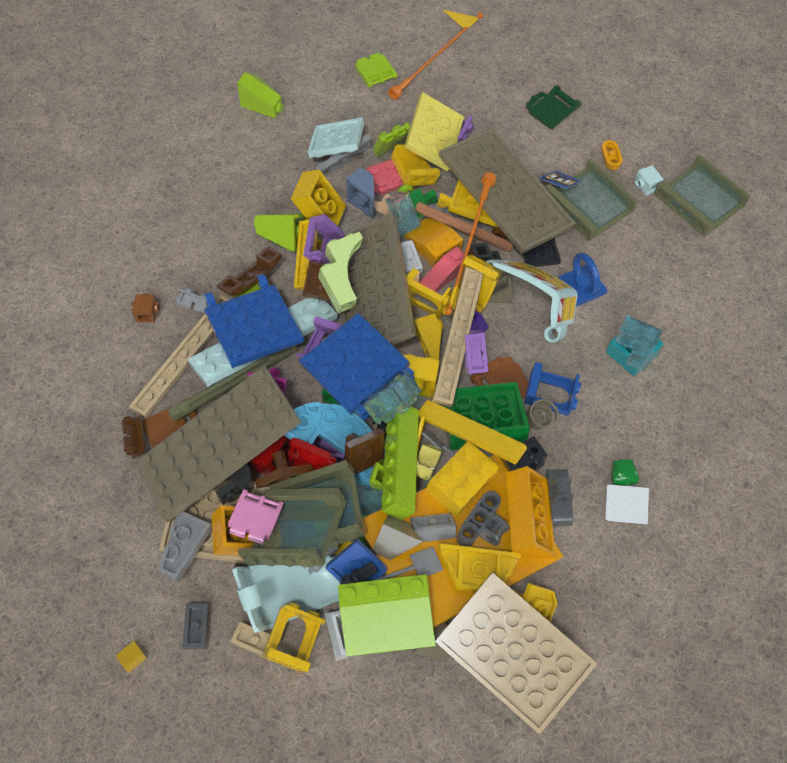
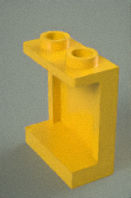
(413, 168)
(489, 281)

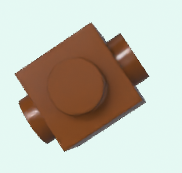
(145, 308)

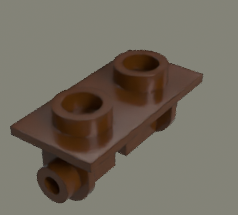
(134, 443)

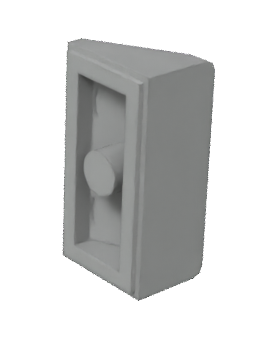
(434, 527)

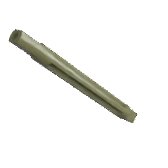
(226, 384)

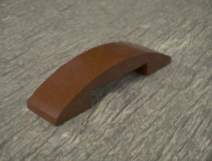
(248, 278)

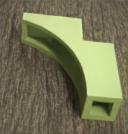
(335, 275)

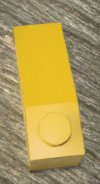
(428, 332)

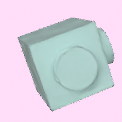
(647, 180)

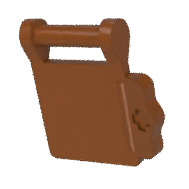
(502, 371)
(161, 426)

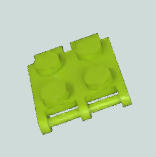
(375, 69)
(388, 141)

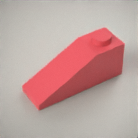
(444, 271)

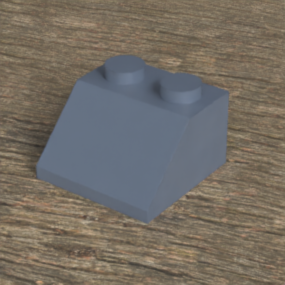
(361, 191)

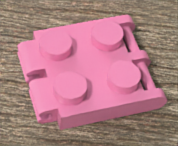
(254, 517)

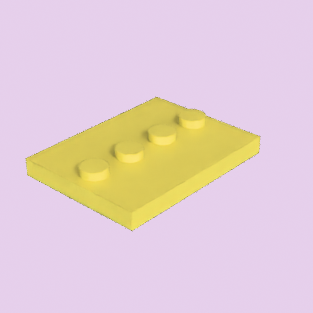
(433, 129)

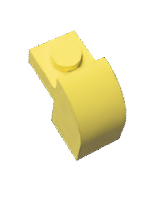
(427, 460)

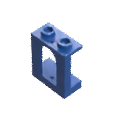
(570, 385)

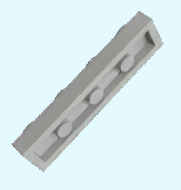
(339, 160)

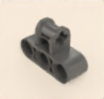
(560, 497)
(490, 523)

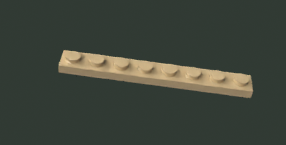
(455, 344)
(174, 366)

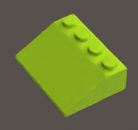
(386, 615)

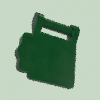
(551, 110)

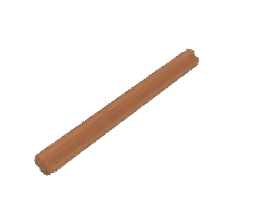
(463, 226)

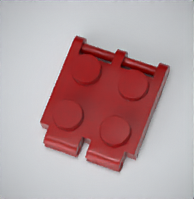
(308, 454)

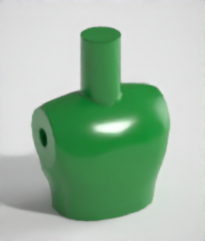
(624, 473)

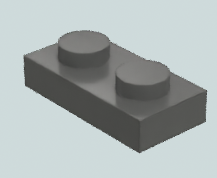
(196, 626)

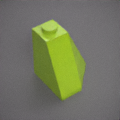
(258, 95)
(279, 228)

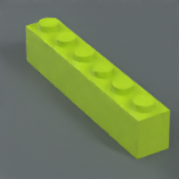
(400, 465)

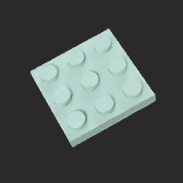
(336, 137)

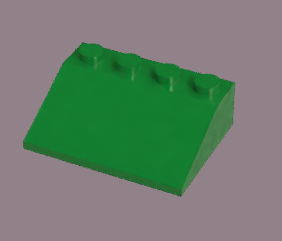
(492, 406)

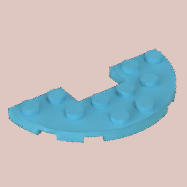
(332, 425)

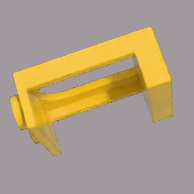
(439, 300)
(312, 623)

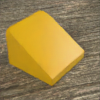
(131, 656)

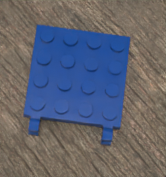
(252, 324)
(355, 364)

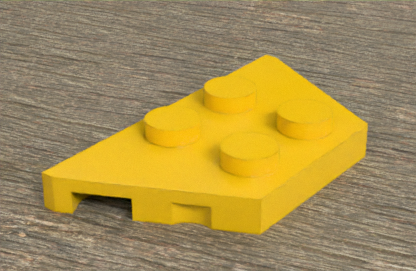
(472, 566)

